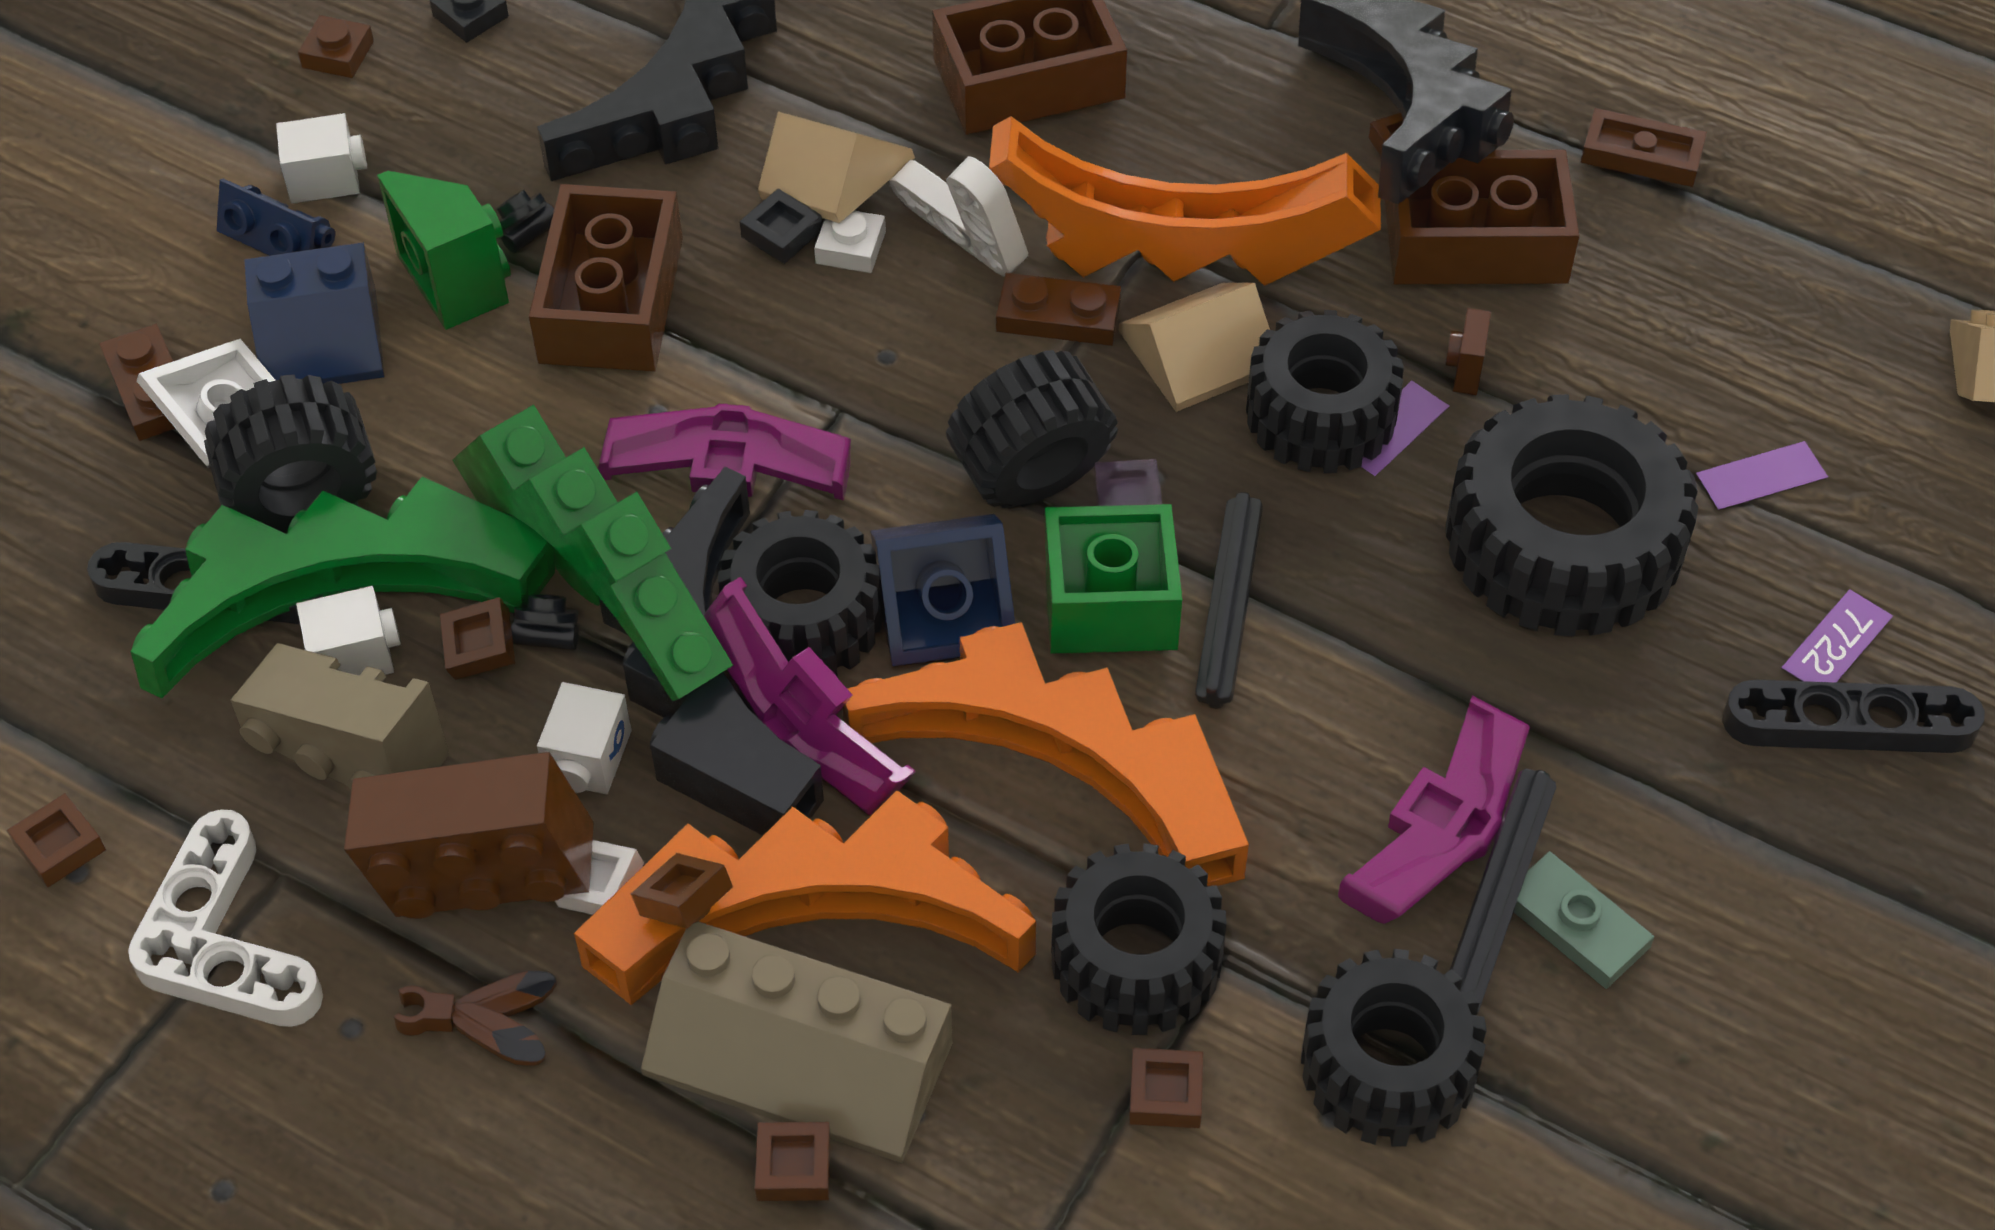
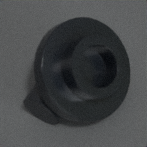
(524, 219)
(545, 623)

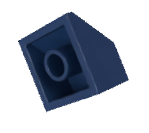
(316, 314)
(941, 585)

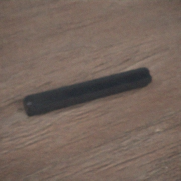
(1229, 601)
(1502, 880)

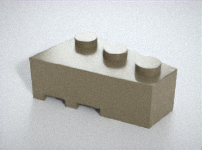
(338, 720)

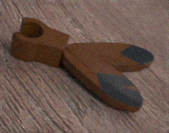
(484, 1015)

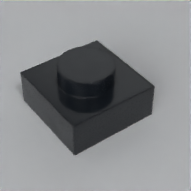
(469, 17)
(781, 226)

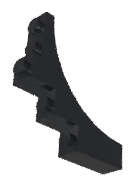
(1426, 77)
(669, 98)
(709, 738)

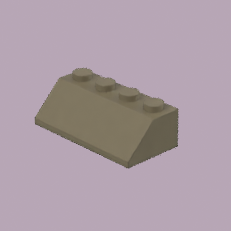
(797, 1039)

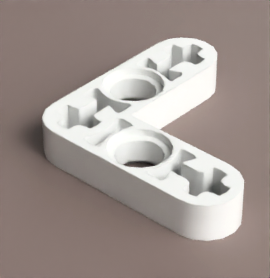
(966, 209)
(195, 938)

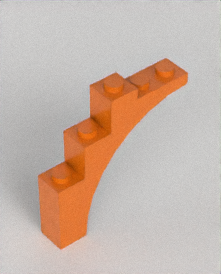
(1182, 227)
(1077, 723)
(803, 872)

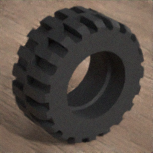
(1581, 454)

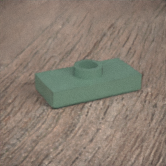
(1580, 920)

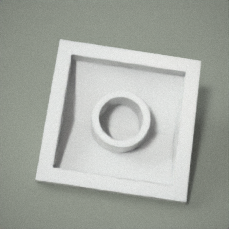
(196, 385)

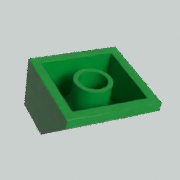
(447, 245)
(1112, 579)

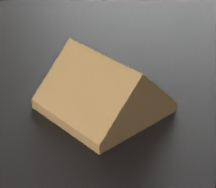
(827, 165)
(1199, 342)

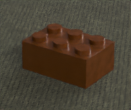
(1027, 58)
(1488, 223)
(606, 278)
(470, 835)

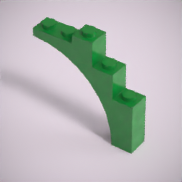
(606, 541)
(255, 572)

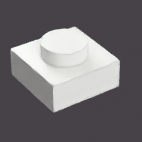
(852, 242)
(610, 870)

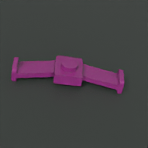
(730, 438)
(801, 703)
(1442, 817)

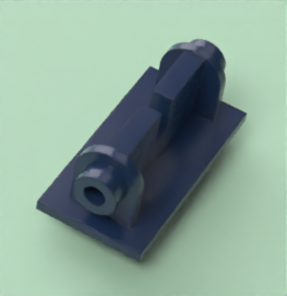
(267, 223)

